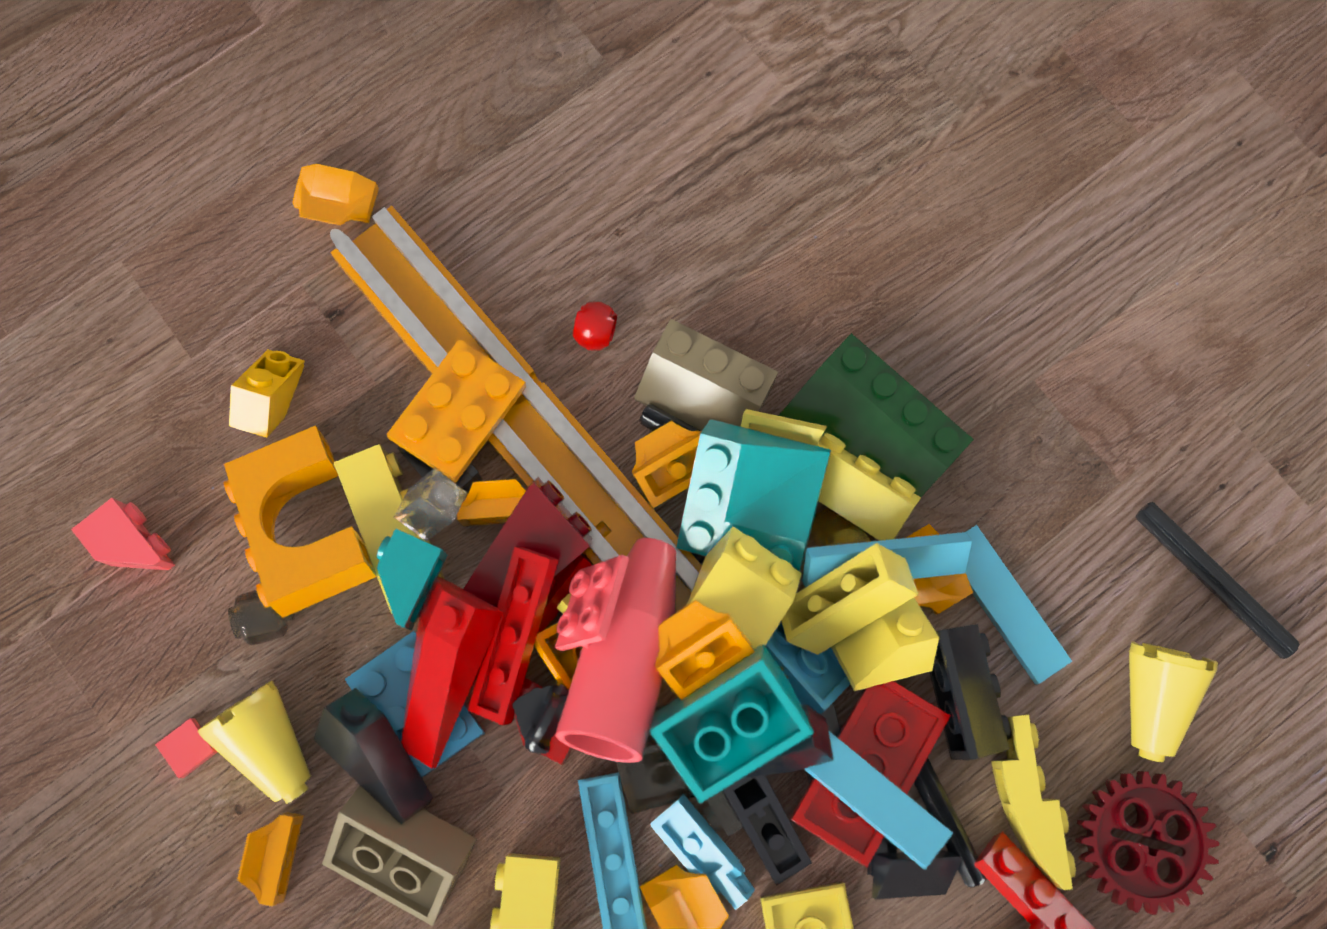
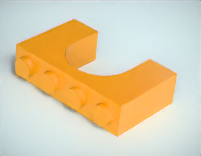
(260, 488)

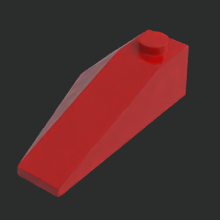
(447, 655)

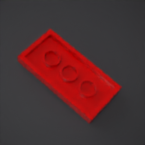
(893, 735)

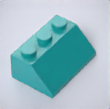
(731, 724)

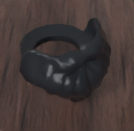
(539, 716)

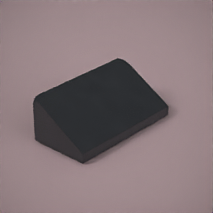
(900, 877)

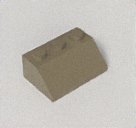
(702, 379)
(402, 863)

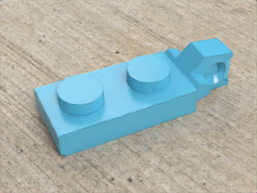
(703, 850)

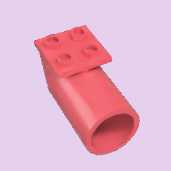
(616, 622)

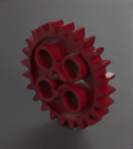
(1139, 878)

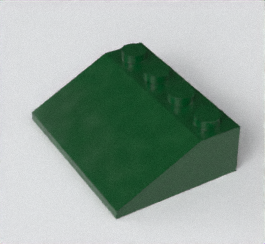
(879, 416)

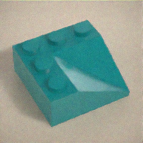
(756, 485)

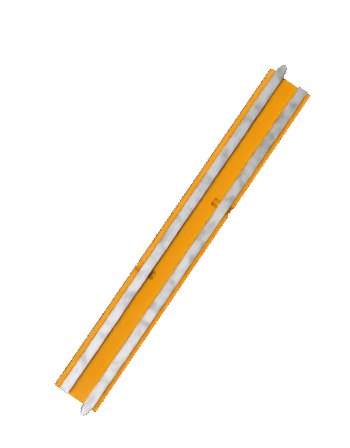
(538, 431)

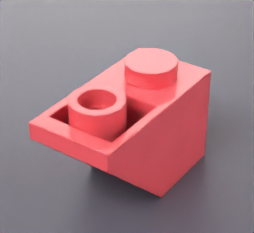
(119, 539)

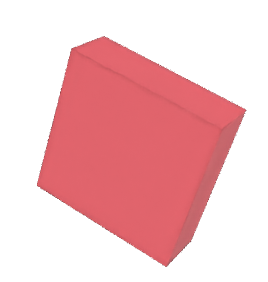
(185, 748)

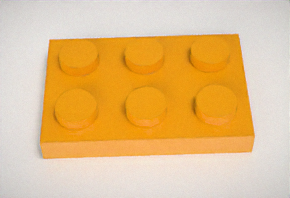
(456, 410)

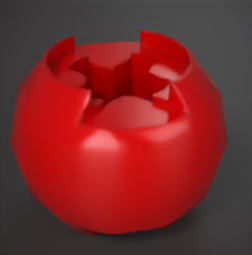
(594, 326)

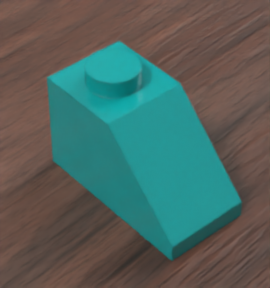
(407, 574)

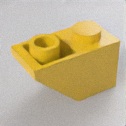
(264, 393)

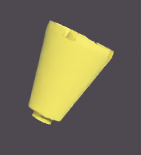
(1164, 697)
(261, 743)

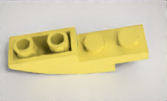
(1035, 821)

